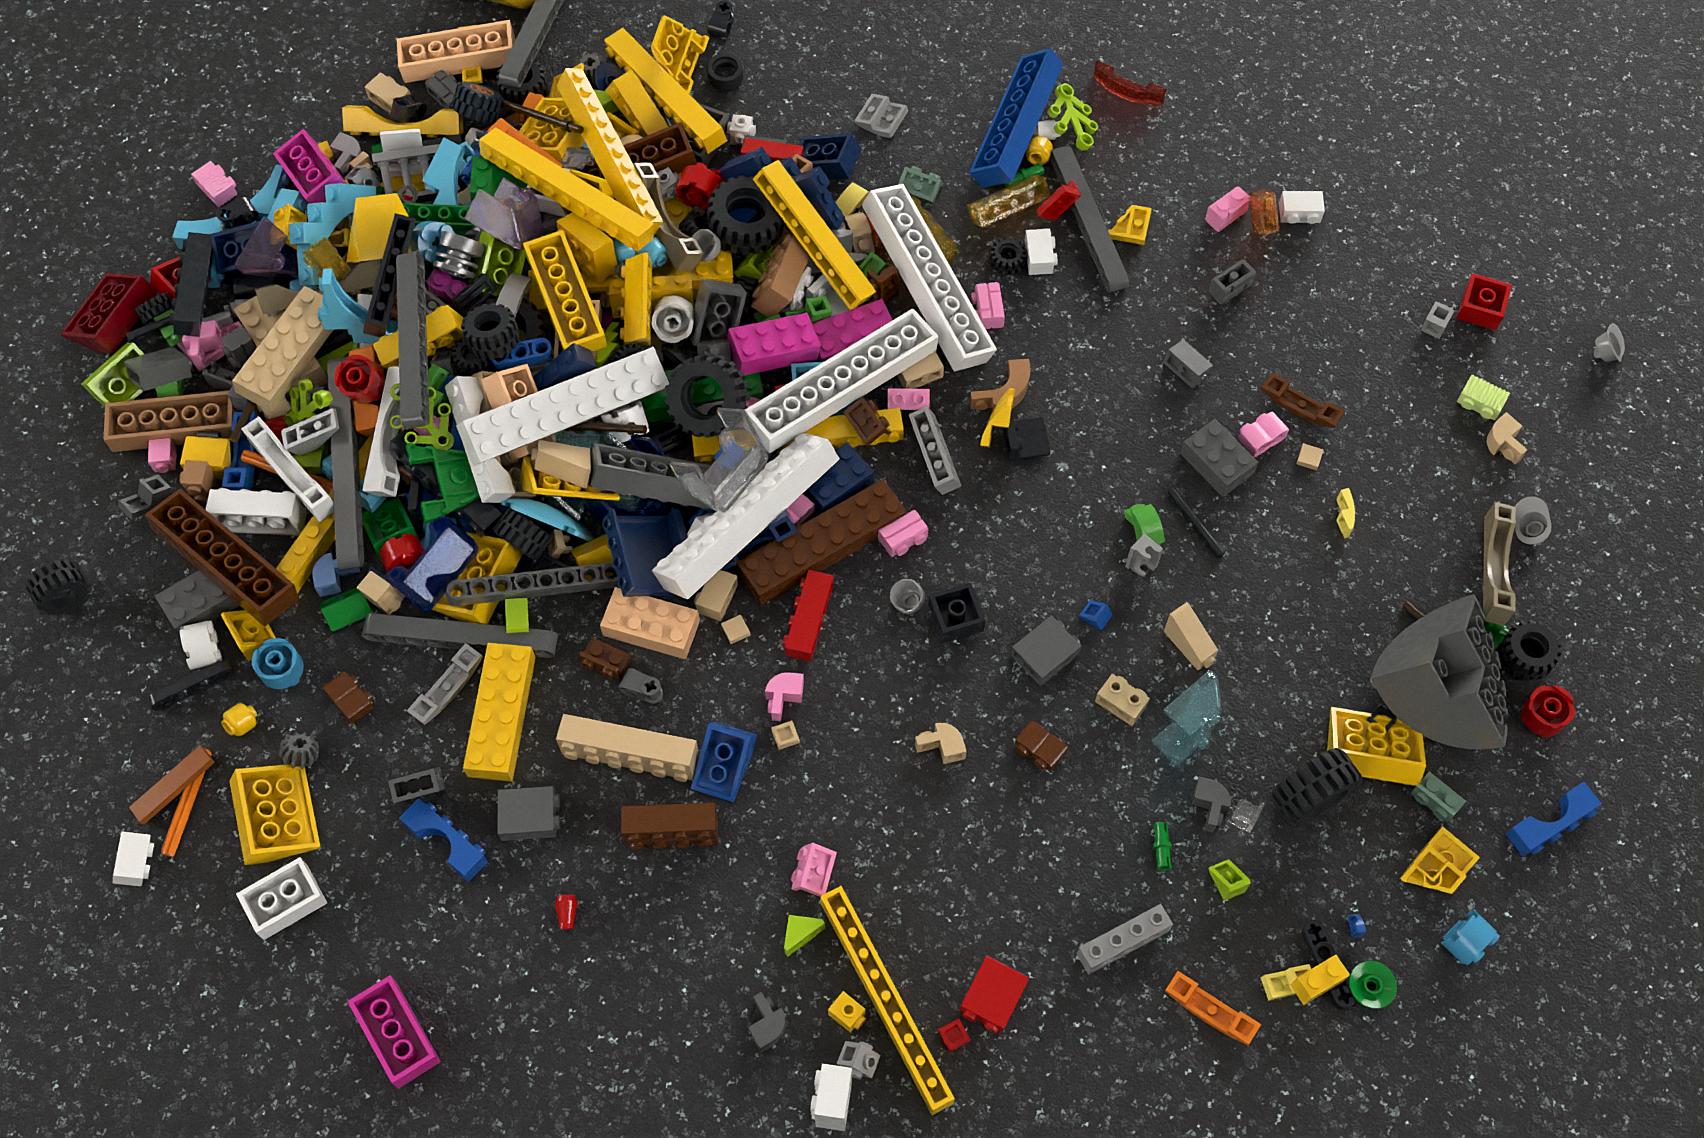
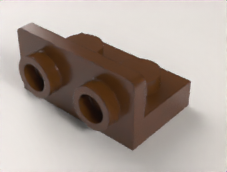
(885, 284)
(867, 421)
(604, 658)

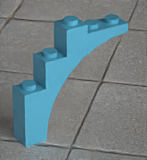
(444, 173)
(262, 201)
(322, 221)
(342, 312)

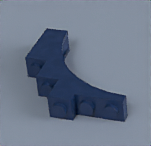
(812, 182)

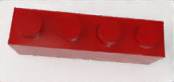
(808, 616)

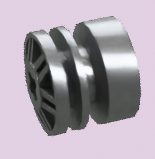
(458, 255)

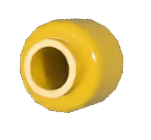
(1039, 150)
(239, 719)

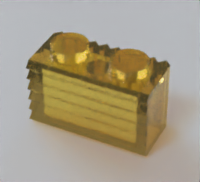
(324, 256)

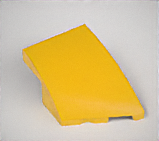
(1000, 416)
(1441, 863)

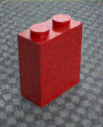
(993, 995)

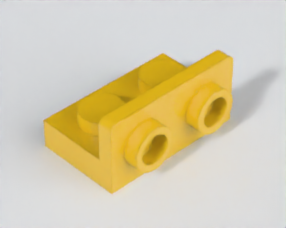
(287, 215)

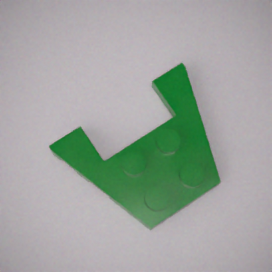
(453, 476)

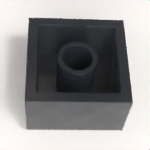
(956, 612)

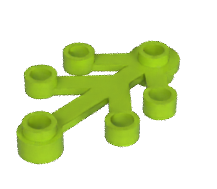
(1065, 95)
(320, 400)
(434, 431)

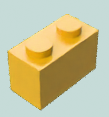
(1319, 979)

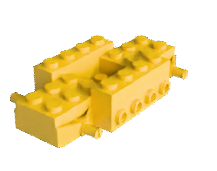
(666, 281)

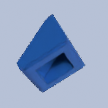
(1096, 614)

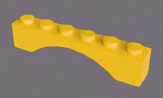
(363, 119)

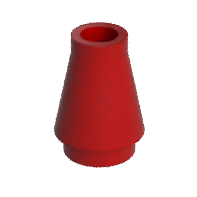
(566, 910)

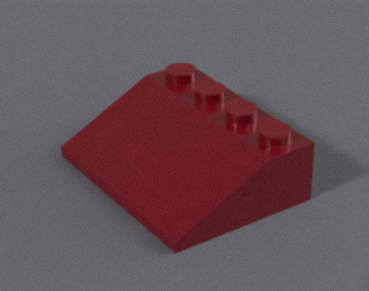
(109, 312)

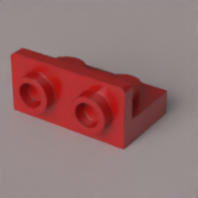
(1059, 201)

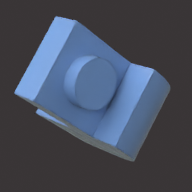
(327, 574)

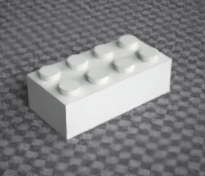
(257, 511)

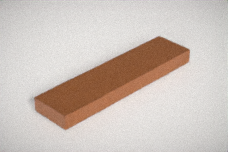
(171, 784)

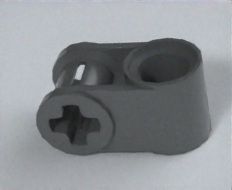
(638, 684)

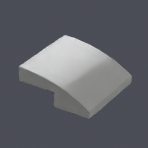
(881, 116)

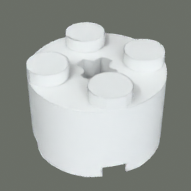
(675, 307)
(624, 415)
(200, 644)

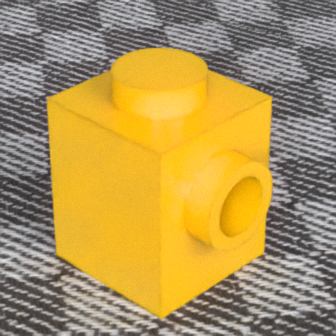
(847, 1012)

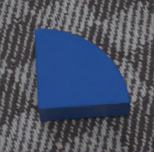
(1356, 925)

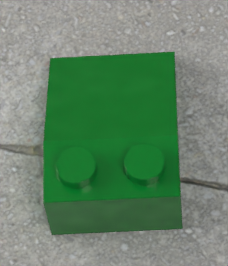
(488, 176)
(387, 522)

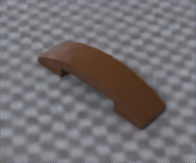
(1300, 404)

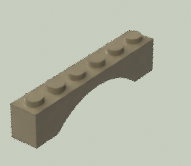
(680, 248)
(276, 298)
(1497, 591)

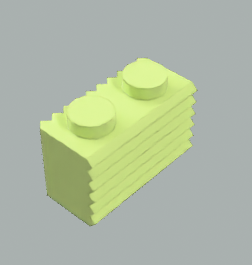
(1483, 397)

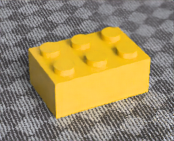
(589, 246)

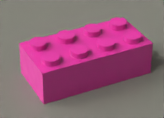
(308, 166)
(849, 327)
(773, 344)
(394, 1032)

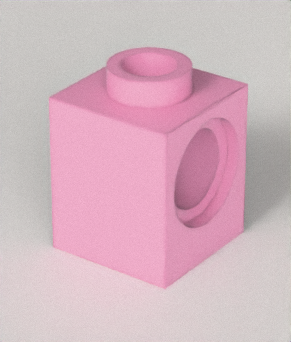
(162, 455)

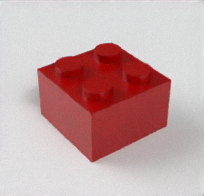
(1484, 301)

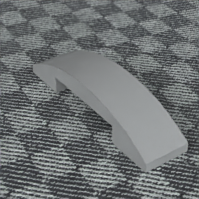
(513, 292)
(447, 686)

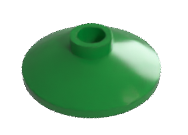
(1377, 975)

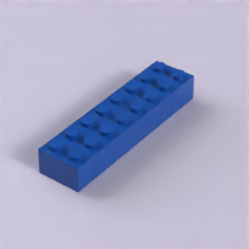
(1016, 118)

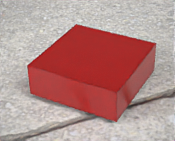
(954, 1035)

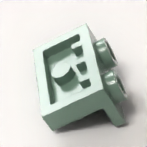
(921, 184)
(1438, 797)

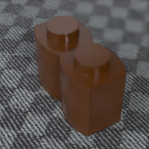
(348, 697)
(1040, 746)

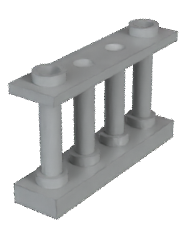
(403, 158)

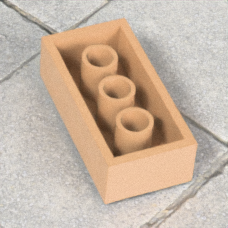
(510, 386)
(650, 623)

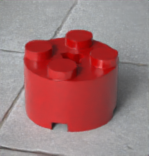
(697, 185)
(360, 379)
(401, 552)
(1548, 710)

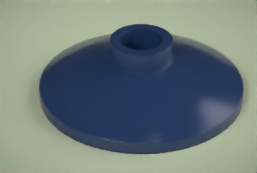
(606, 74)

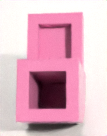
(209, 340)
(783, 688)

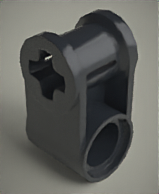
(721, 20)
(406, 109)
(238, 213)

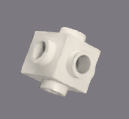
(740, 129)

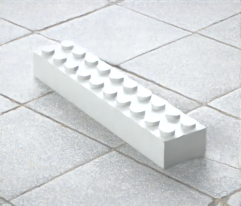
(928, 277)
(841, 379)
(562, 406)
(730, 531)

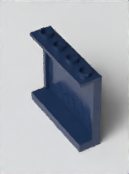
(639, 545)

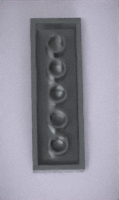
(639, 475)

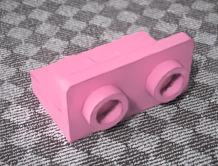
(908, 398)
(813, 869)

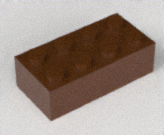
(669, 825)

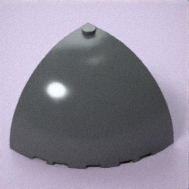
(1446, 678)

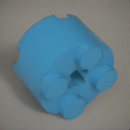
(424, 235)
(278, 664)
(1469, 938)

